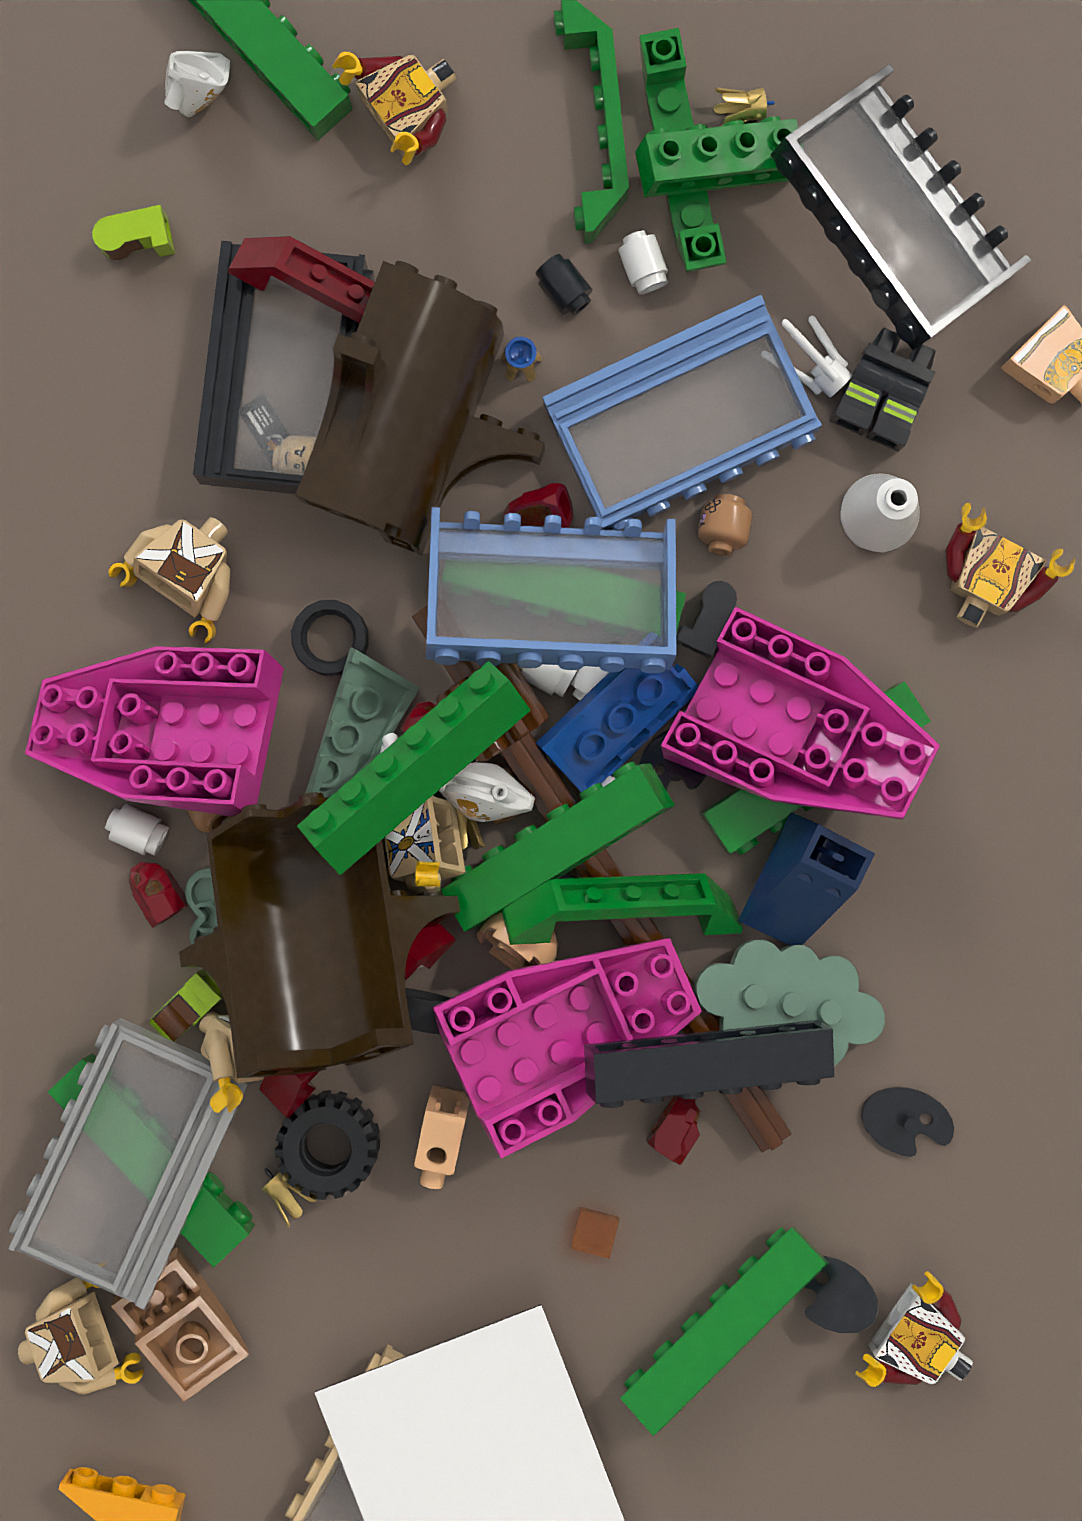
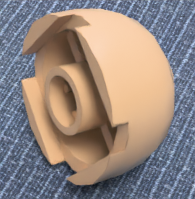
(516, 955)

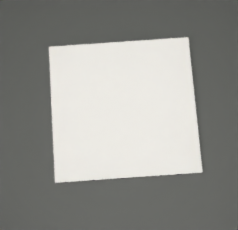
(471, 1432)

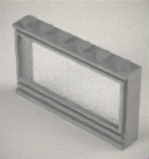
(125, 1163)

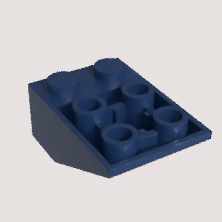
(804, 881)

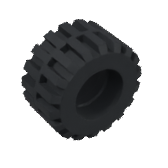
(321, 1177)

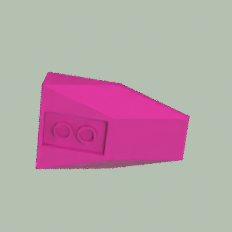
(163, 726)
(799, 726)

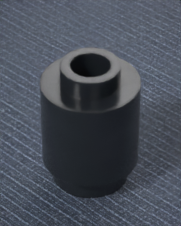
(564, 285)

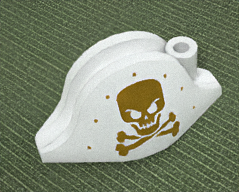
(195, 80)
(487, 793)

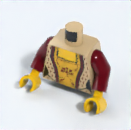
(401, 98)
(995, 571)

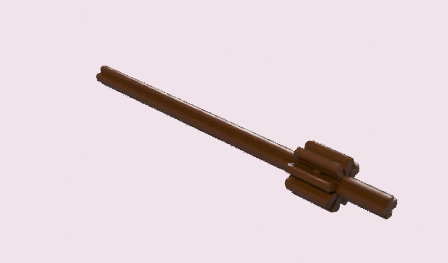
(543, 782)

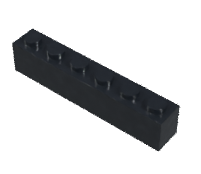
(708, 1062)

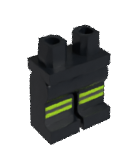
(890, 378)

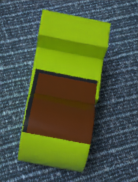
(134, 231)
(187, 1006)

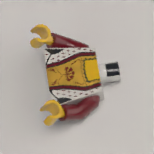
(918, 1339)

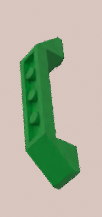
(586, 30)
(668, 107)
(599, 898)

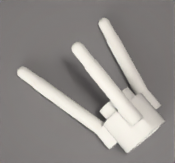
(829, 372)

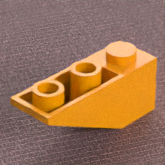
(121, 1497)

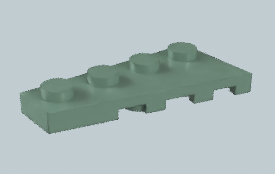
(364, 711)

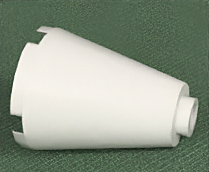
(880, 512)

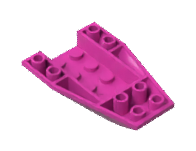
(526, 1032)

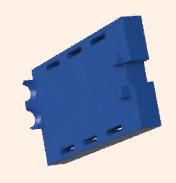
(614, 722)

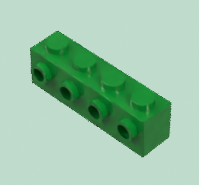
(711, 156)

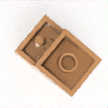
(183, 1328)

